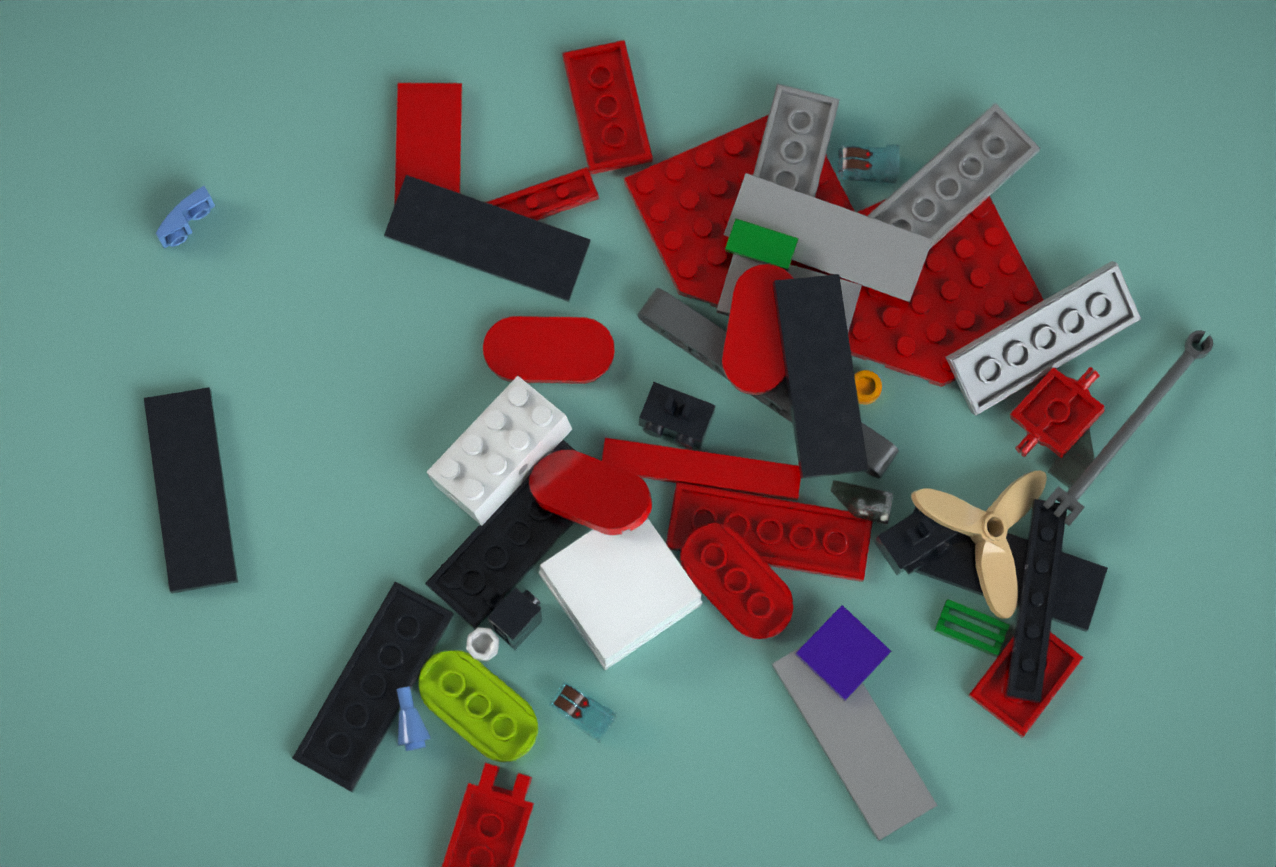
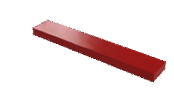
(704, 468)

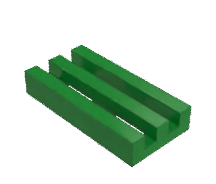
(975, 615)

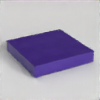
(843, 653)

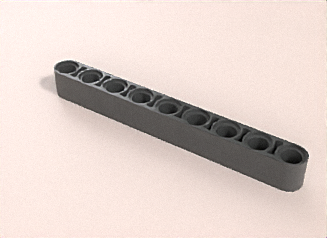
(706, 343)

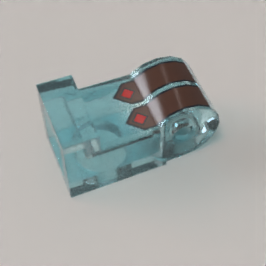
(869, 163)
(583, 711)

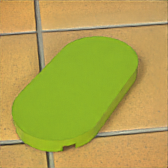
(478, 706)

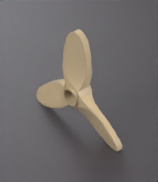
(992, 552)

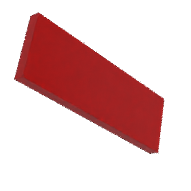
(779, 530)

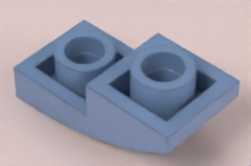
(175, 227)

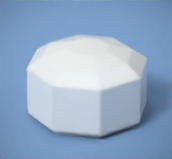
(482, 644)

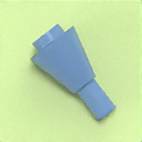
(411, 727)

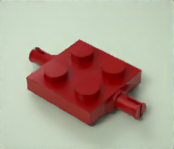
(1057, 412)

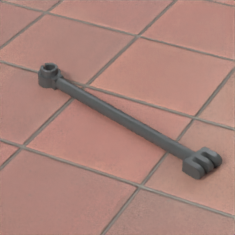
(1069, 498)

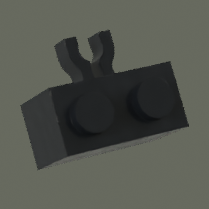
(676, 416)
(913, 540)
(513, 616)

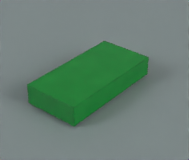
(761, 244)

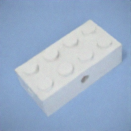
(499, 450)

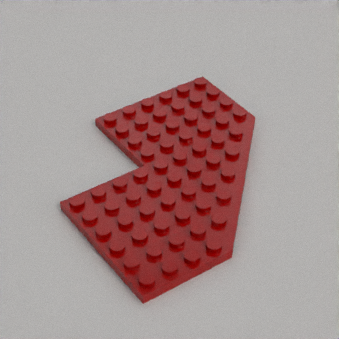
(963, 291)

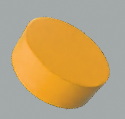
(867, 386)

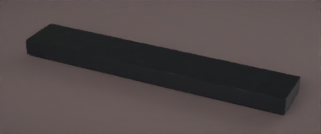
(1036, 603)

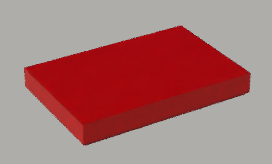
(1016, 713)

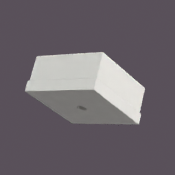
(620, 589)

